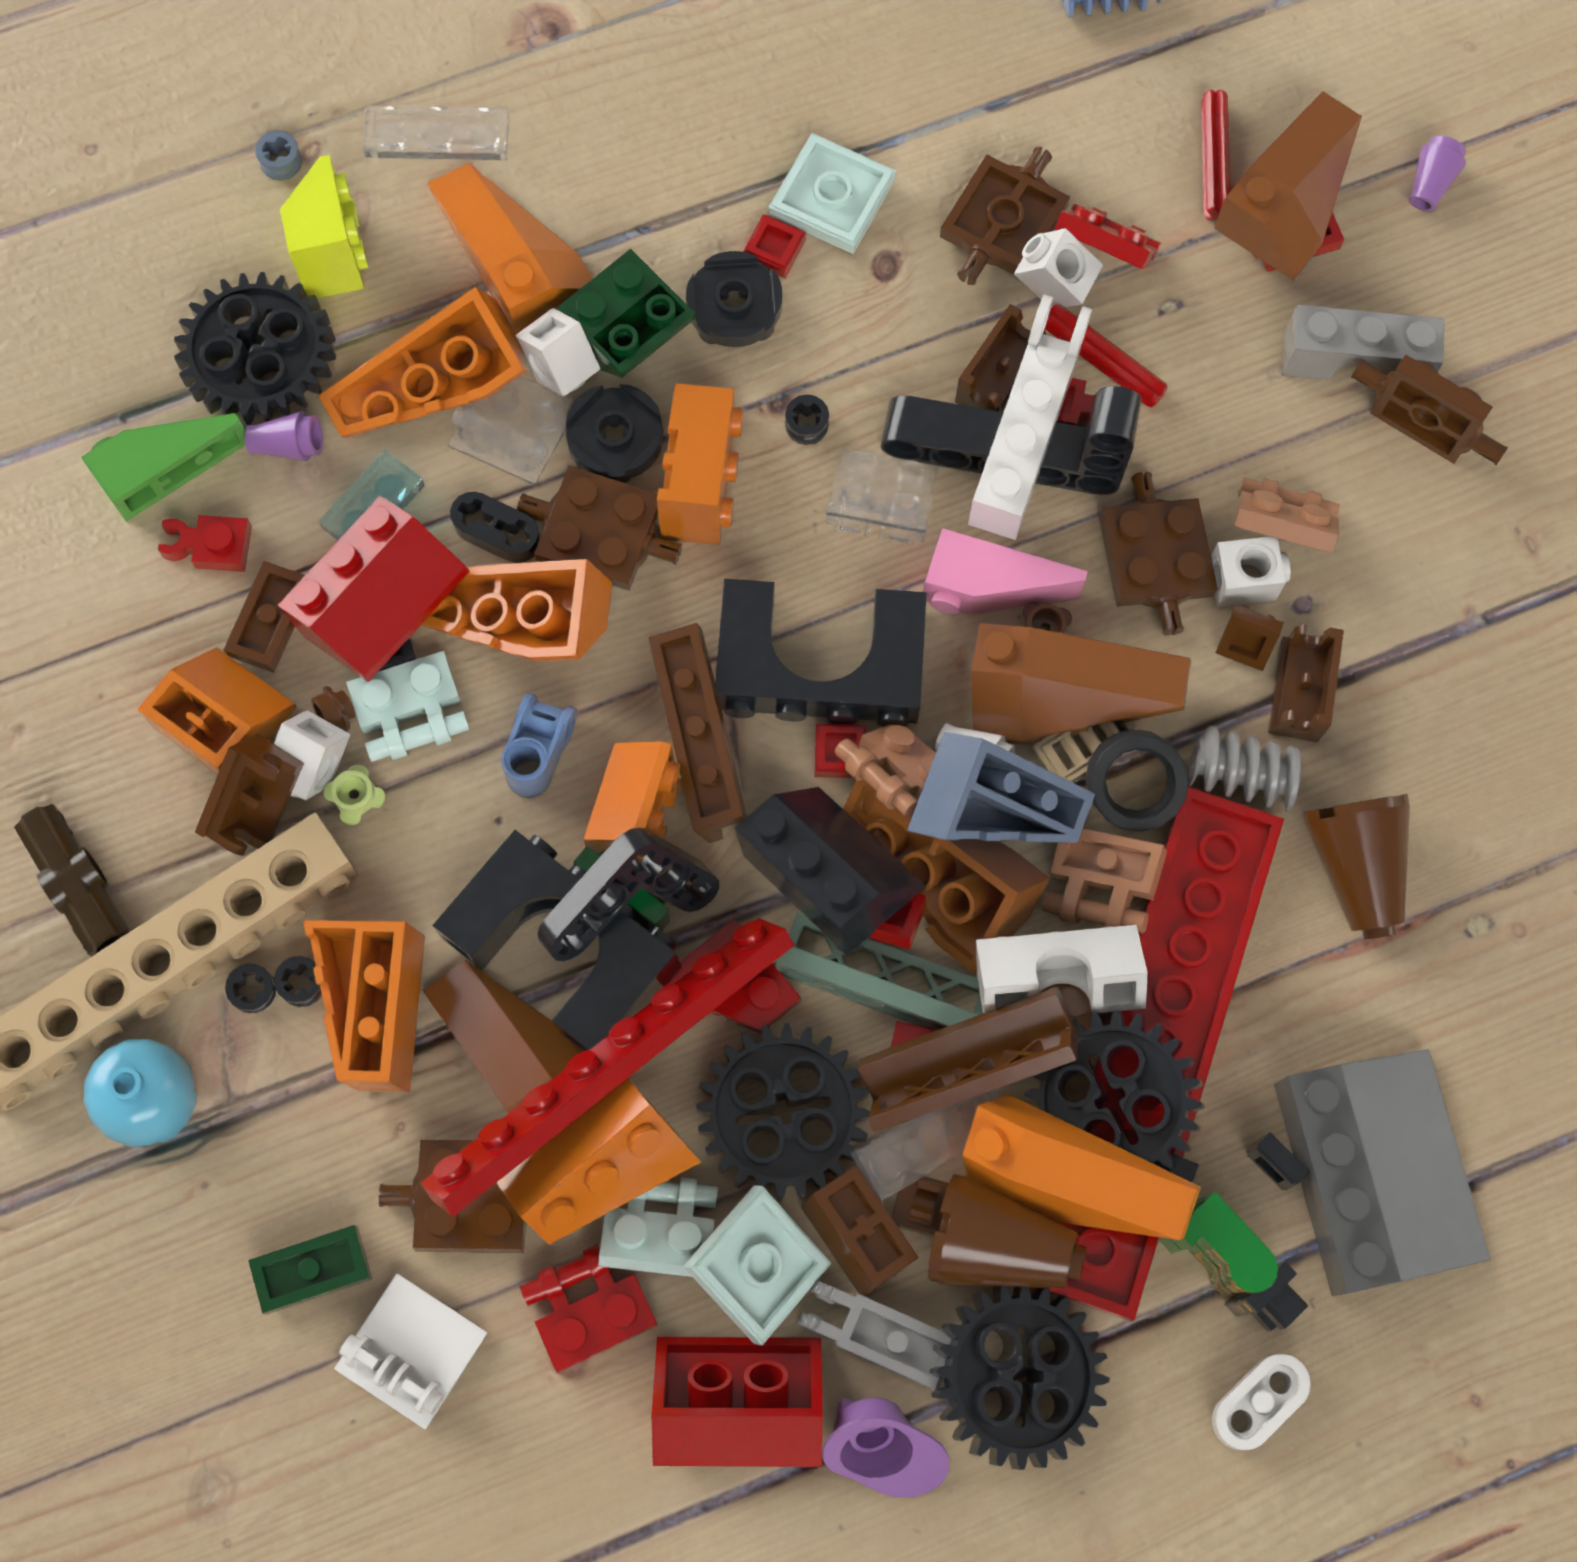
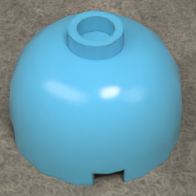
(139, 1092)

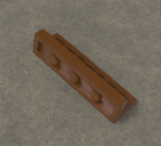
(698, 731)
(969, 1058)

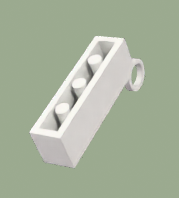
(1026, 426)

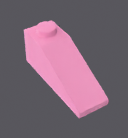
(988, 577)

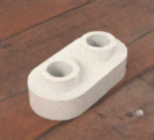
(1260, 1404)

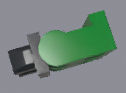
(1239, 1264)

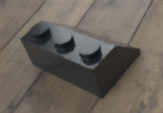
(826, 864)

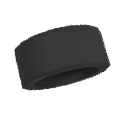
(1169, 802)

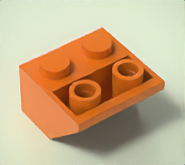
(213, 706)
(634, 793)

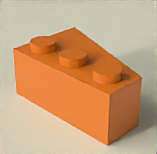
(699, 464)
(370, 998)
(597, 1164)

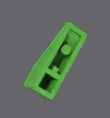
(155, 460)

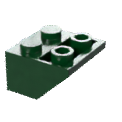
(627, 314)

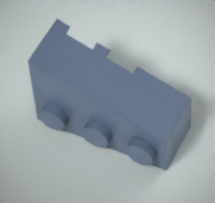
(996, 796)

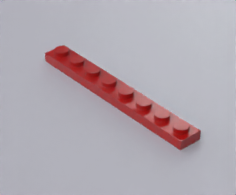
(600, 1070)

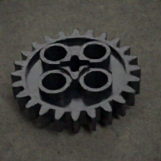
(216, 337)
(772, 1063)
(1157, 1076)
(1067, 1377)

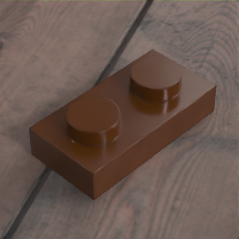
(261, 626)

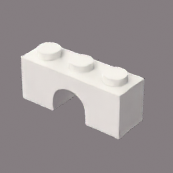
(1099, 961)

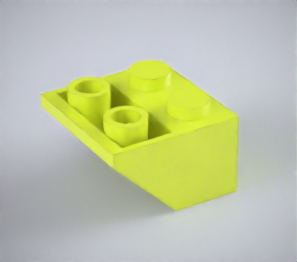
(323, 232)

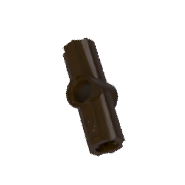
(71, 878)

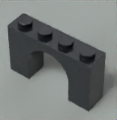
(879, 690)
(527, 882)

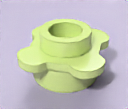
(354, 780)

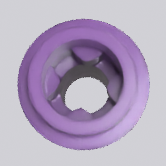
(1436, 170)
(286, 437)

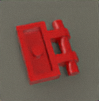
(1117, 240)
(590, 1324)

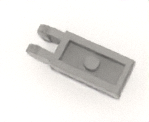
(880, 1335)

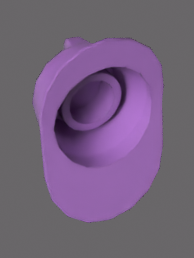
(883, 1451)

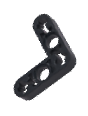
(580, 919)

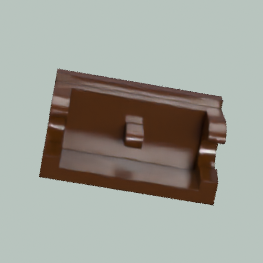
(993, 369)
(1306, 684)
(249, 795)
(859, 1231)

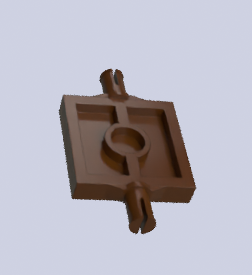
(1002, 213)
(1430, 409)
(601, 523)
(1157, 553)
(483, 1226)

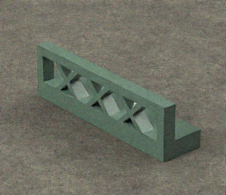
(873, 991)

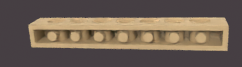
(171, 933)

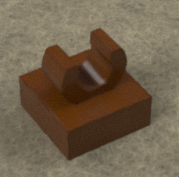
(1249, 637)
(919, 1206)

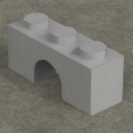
(1330, 338)

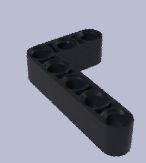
(961, 438)

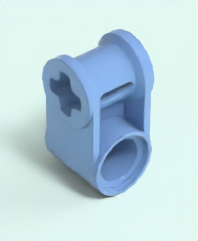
(537, 735)

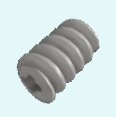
(1246, 767)

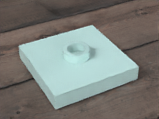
(832, 193)
(757, 1265)

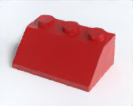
(373, 588)
(737, 1402)

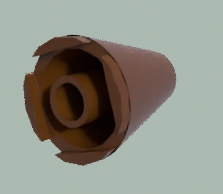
(1365, 859)
(1000, 1242)

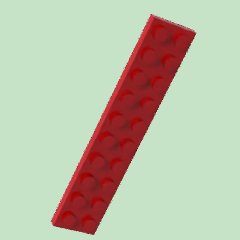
(1192, 960)

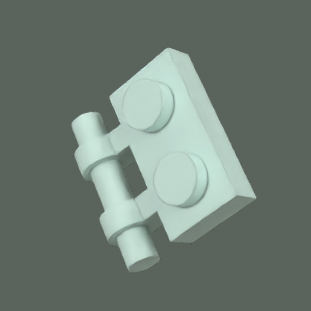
(403, 694)
(658, 1240)

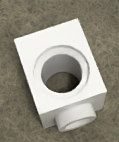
(1058, 267)
(558, 352)
(1235, 585)
(317, 746)

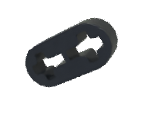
(490, 536)

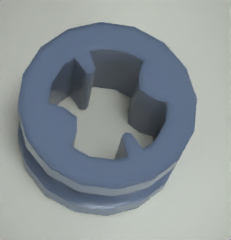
(283, 167)

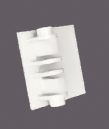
(410, 1351)

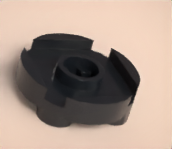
(734, 325)
(613, 407)

